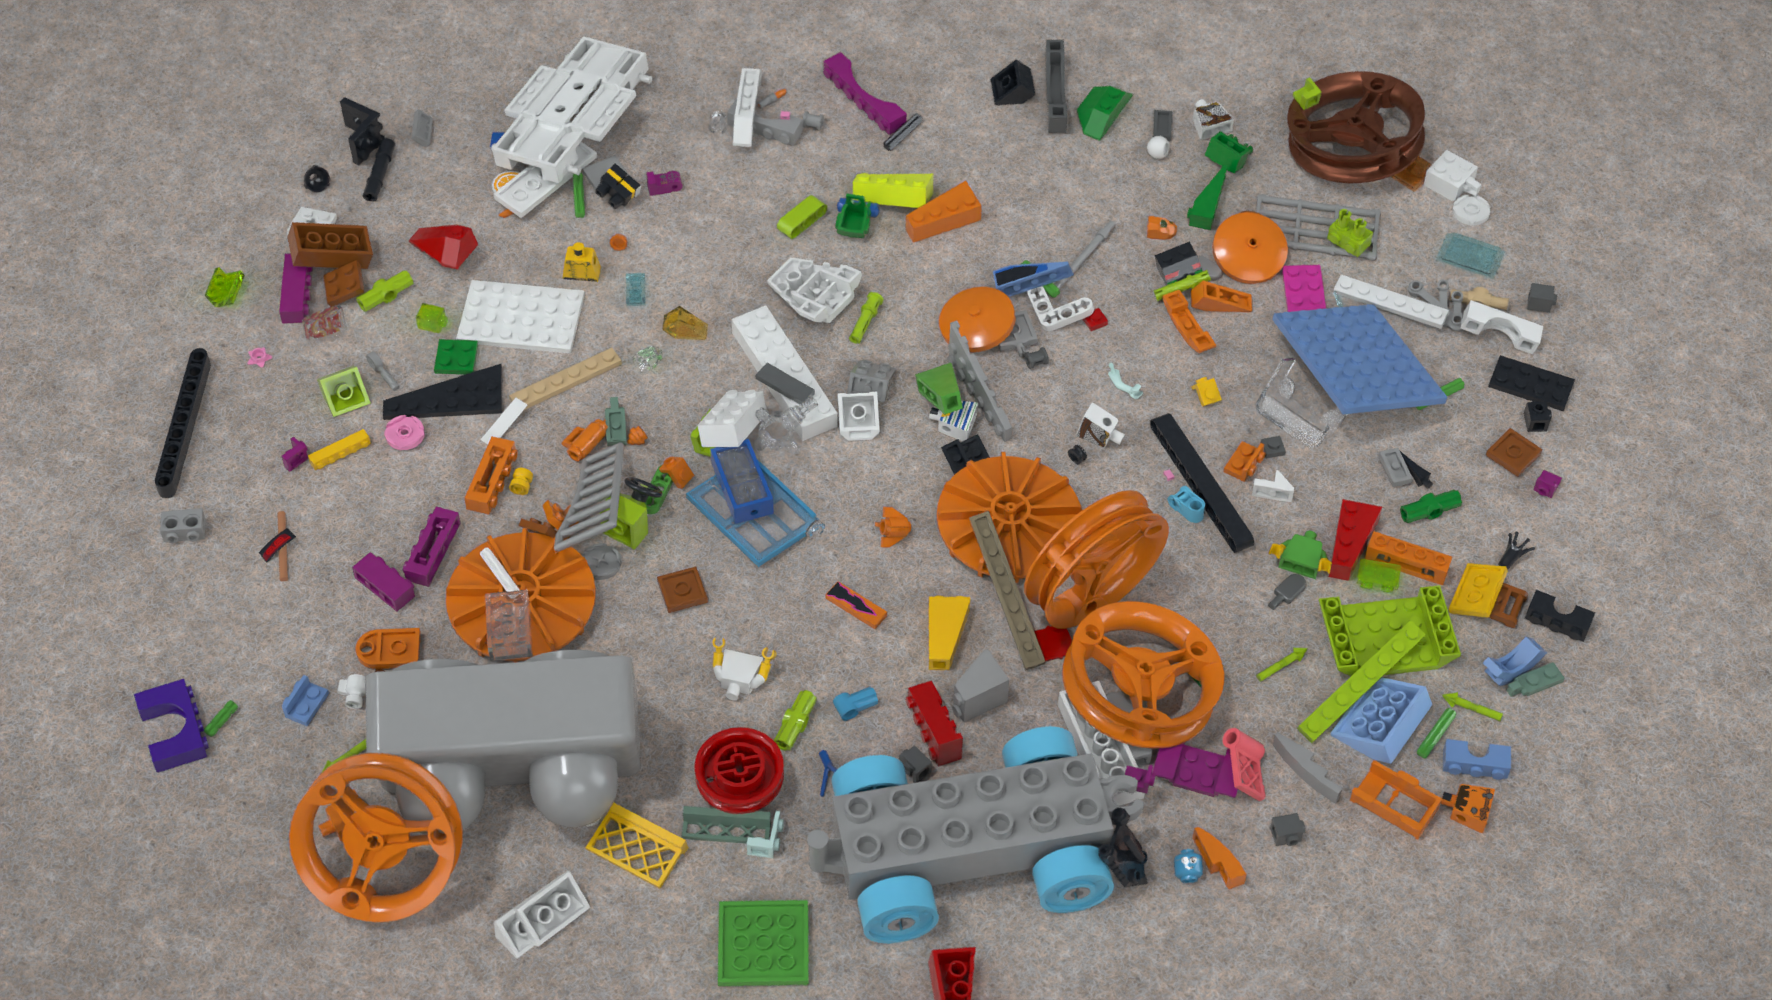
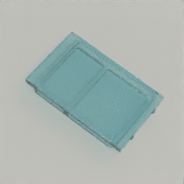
(1470, 255)

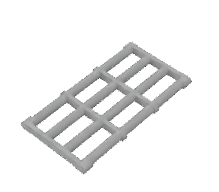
(1262, 198)

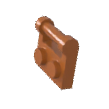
(1501, 602)

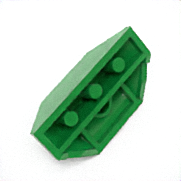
(1101, 109)

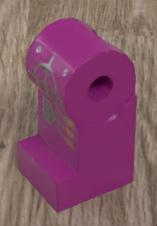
(663, 183)

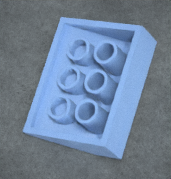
(1383, 719)

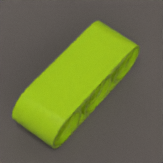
(801, 216)

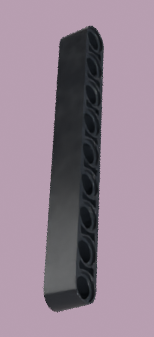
(182, 423)
(1202, 482)

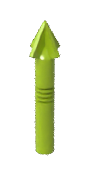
(1297, 654)
(1453, 699)
(353, 751)

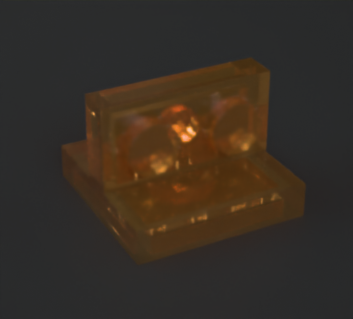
(1413, 175)

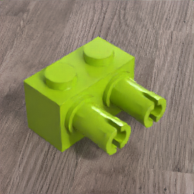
(1350, 234)

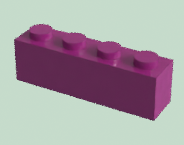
(294, 292)

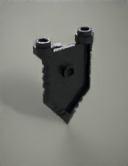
(1125, 852)

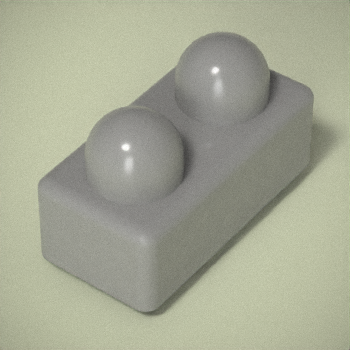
(544, 722)

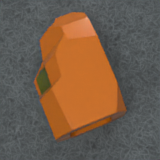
(1160, 228)

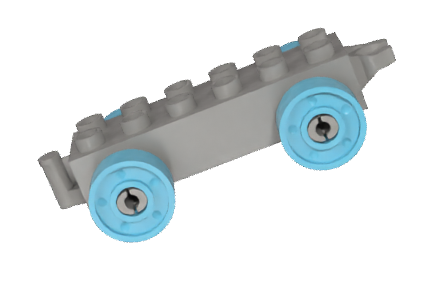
(906, 837)

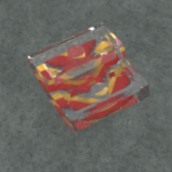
(324, 324)

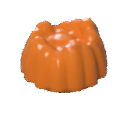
(618, 242)

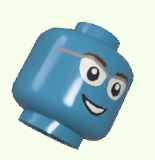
(1188, 866)

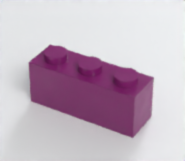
(384, 581)

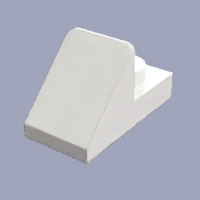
(1278, 489)

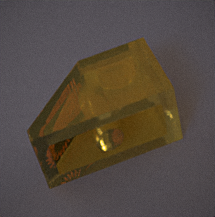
(684, 325)

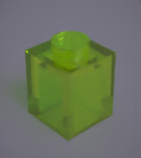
(431, 318)

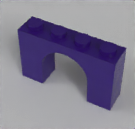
(188, 743)

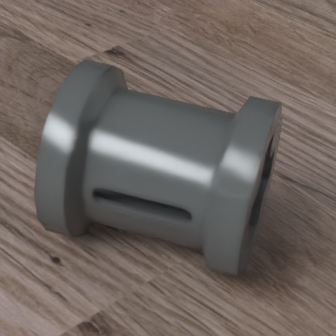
(1036, 358)

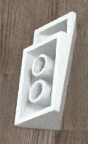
(541, 915)

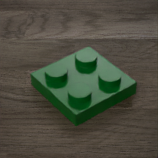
(456, 356)

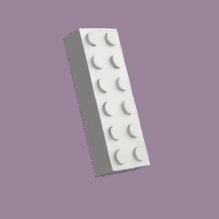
(1109, 754)

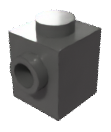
(1541, 297)
(1287, 829)

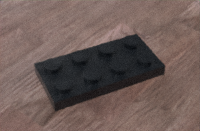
(1531, 383)

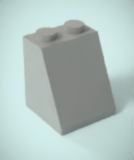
(980, 688)

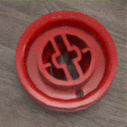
(744, 770)

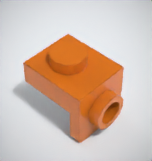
(677, 470)

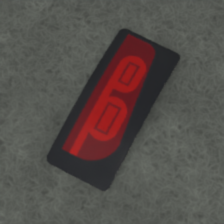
(276, 544)

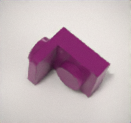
(296, 455)
(1547, 484)
(1144, 777)

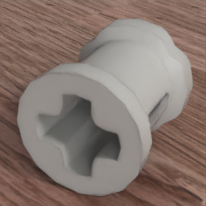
(813, 120)

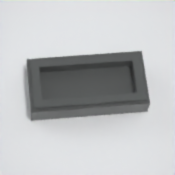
(1162, 124)

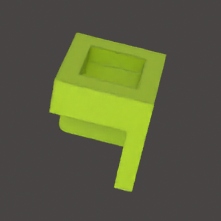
(1307, 95)

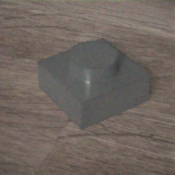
(1273, 447)

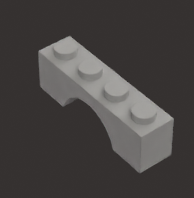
(778, 129)

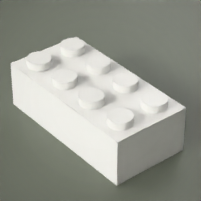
(731, 419)

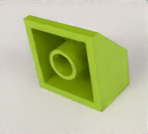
(343, 391)

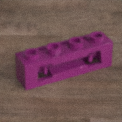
(446, 524)

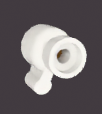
(355, 689)

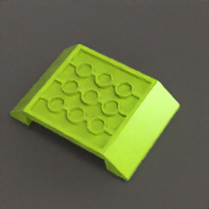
(1364, 628)

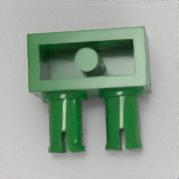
(1228, 151)

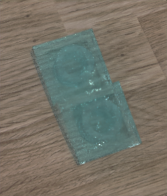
(635, 289)

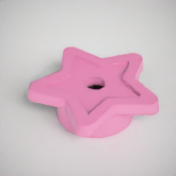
(258, 352)

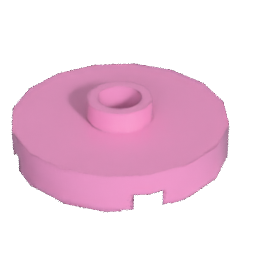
(400, 426)

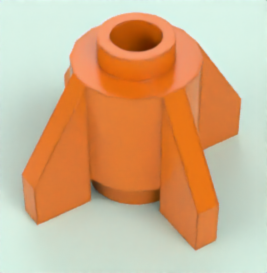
(894, 527)

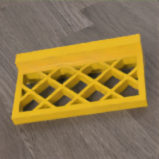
(650, 832)

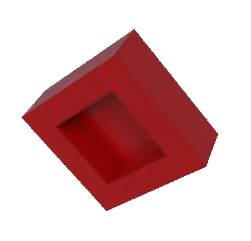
(1096, 320)

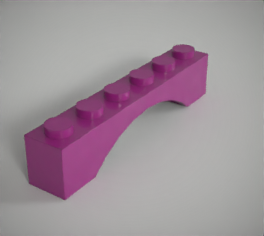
(885, 114)

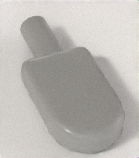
(1212, 268)

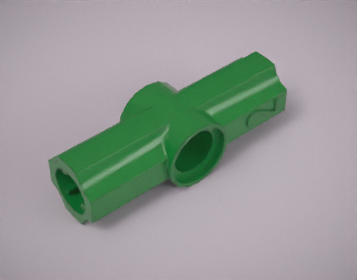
(1431, 506)

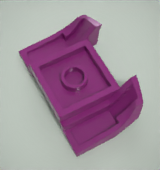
(1196, 770)

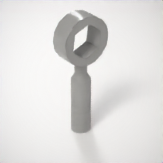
(376, 364)

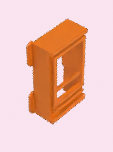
(1403, 782)

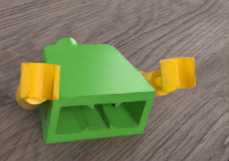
(1302, 555)

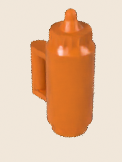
(583, 441)

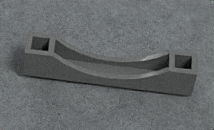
(1055, 86)

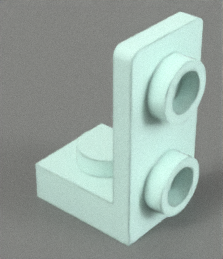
(765, 848)

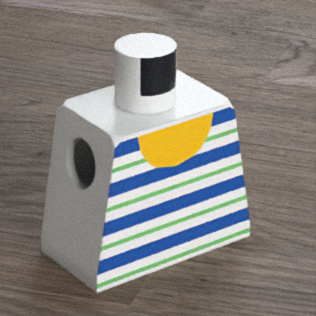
(957, 423)

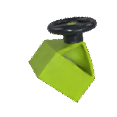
(632, 513)

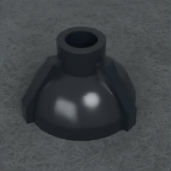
(319, 181)

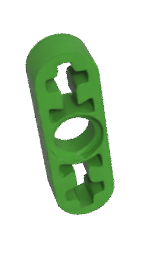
(658, 481)

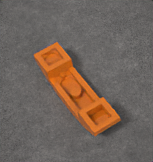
(1185, 322)

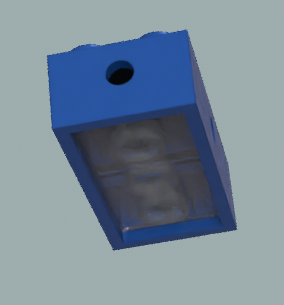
(742, 482)

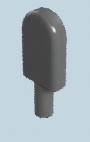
(1288, 590)

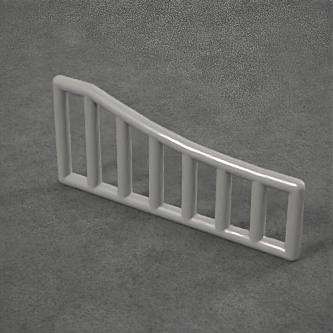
(582, 492)

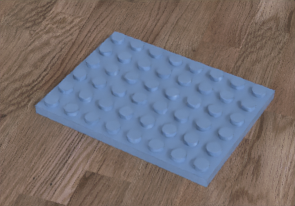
(1359, 359)

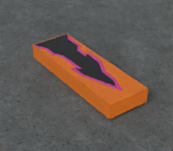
(856, 605)

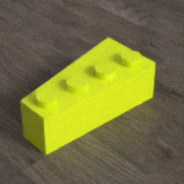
(894, 189)

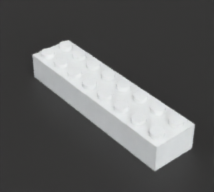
(766, 342)

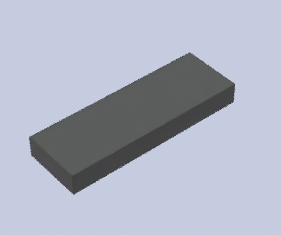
(784, 383)

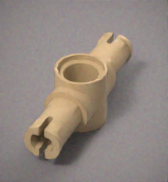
(1482, 296)

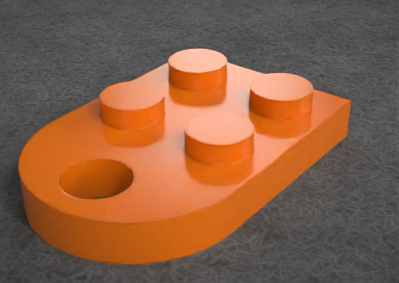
(389, 647)

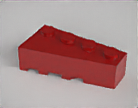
(937, 729)
(952, 973)

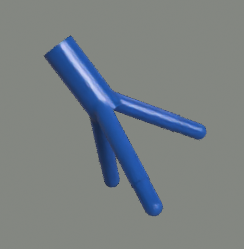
(828, 767)

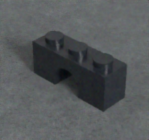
(1574, 624)

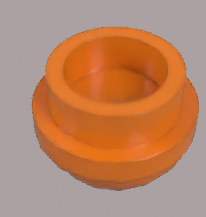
(637, 436)

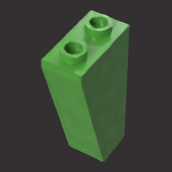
(940, 388)

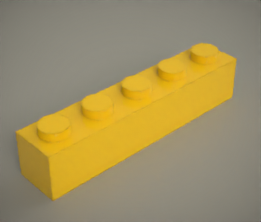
(339, 449)

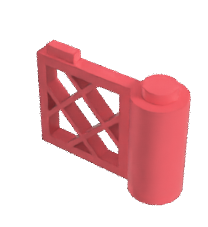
(1249, 752)

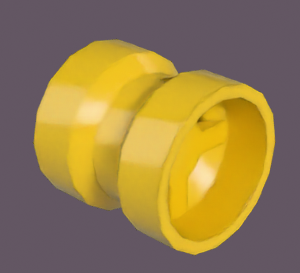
(521, 479)

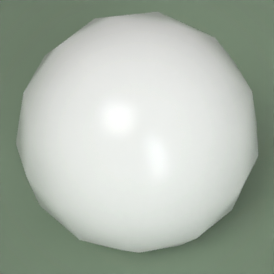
(1158, 147)

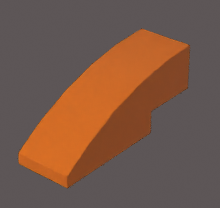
(1219, 858)

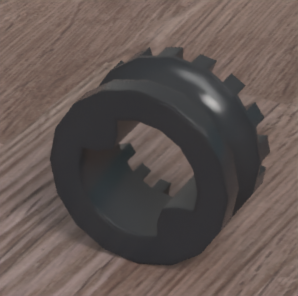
(1077, 455)

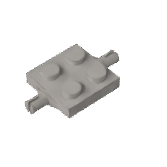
(1021, 335)

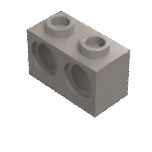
(183, 525)

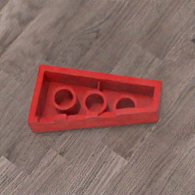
(1353, 532)

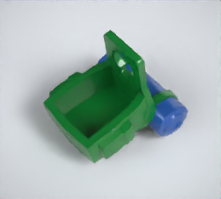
(855, 216)

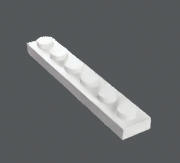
(1391, 301)

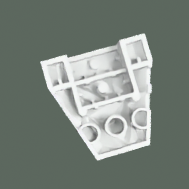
(814, 289)

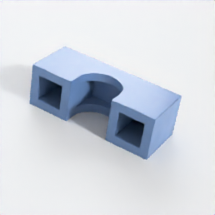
(1459, 760)

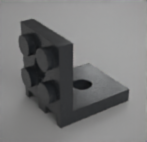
(366, 129)

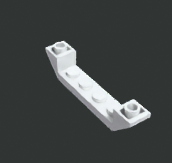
(745, 107)

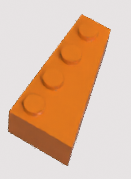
(944, 213)

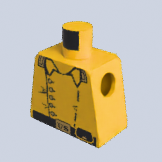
(581, 263)

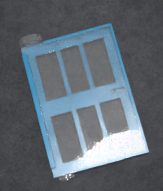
(764, 536)

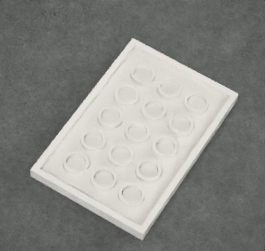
(521, 316)

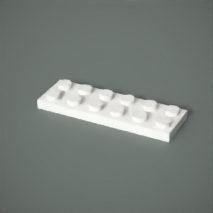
(530, 188)

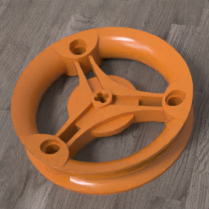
(1102, 551)
(1142, 674)
(360, 839)

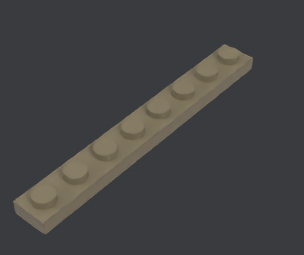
(1007, 590)

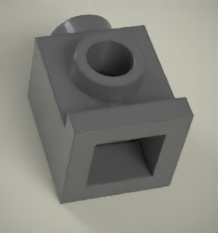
(916, 763)

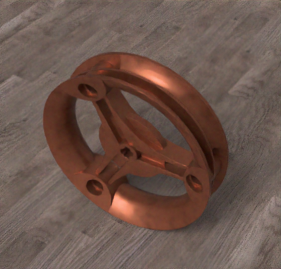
(1357, 128)

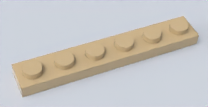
(568, 378)

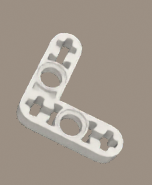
(1051, 314)

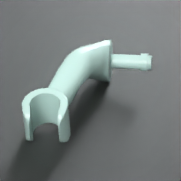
(1115, 376)

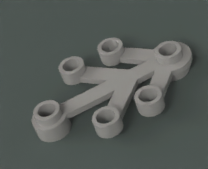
(1457, 315)

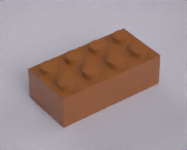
(329, 245)

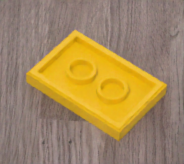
(1478, 590)

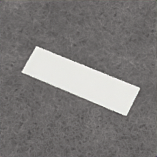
(505, 420)

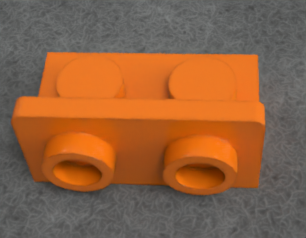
(1244, 461)
(555, 514)

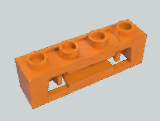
(503, 454)
(1410, 557)

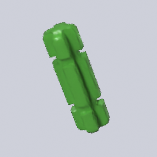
(220, 719)

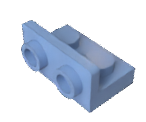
(304, 701)

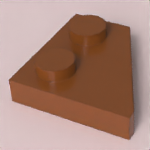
(535, 526)

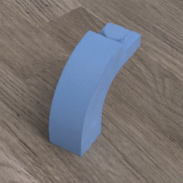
(1516, 662)

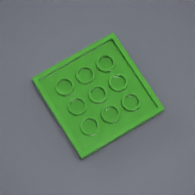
(763, 943)

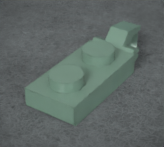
(616, 423)
(1536, 680)

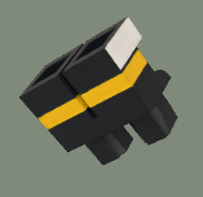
(619, 186)

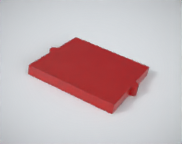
(1053, 642)

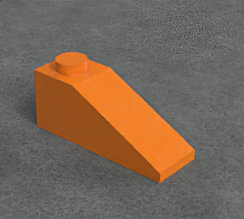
(1218, 298)

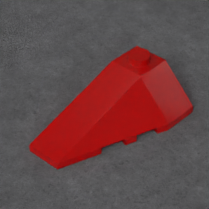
(446, 244)

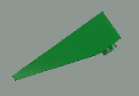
(1206, 204)

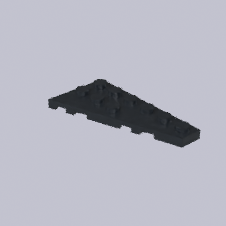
(464, 395)

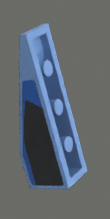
(1025, 277)

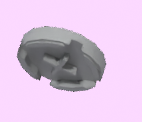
(602, 560)

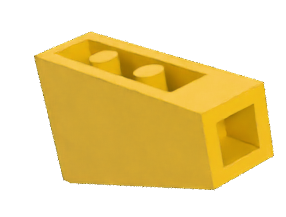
(946, 626)

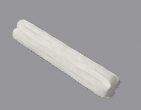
(498, 570)

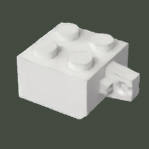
(1452, 176)

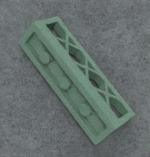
(714, 817)

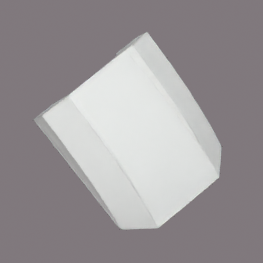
(858, 415)

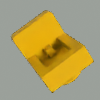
(1207, 391)

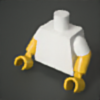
(740, 671)

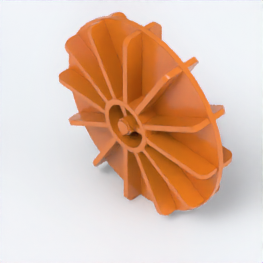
(1023, 500)
(557, 586)

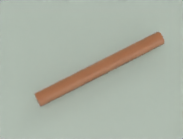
(283, 569)

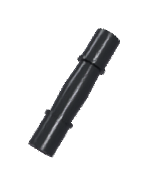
(379, 169)

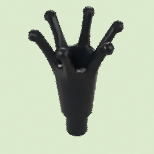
(1513, 552)

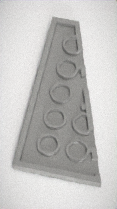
(971, 373)

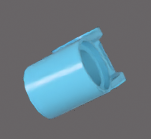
(1188, 504)

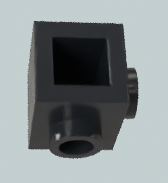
(1537, 416)

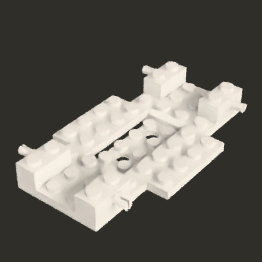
(547, 136)

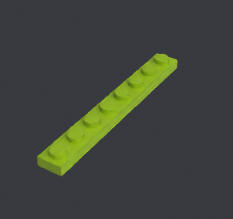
(1361, 681)

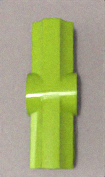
(384, 290)
(795, 720)

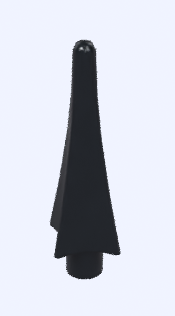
(1419, 474)

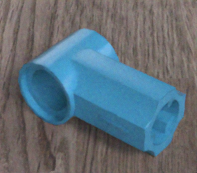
(851, 704)

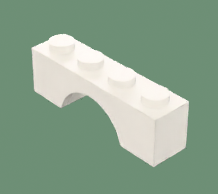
(1523, 333)

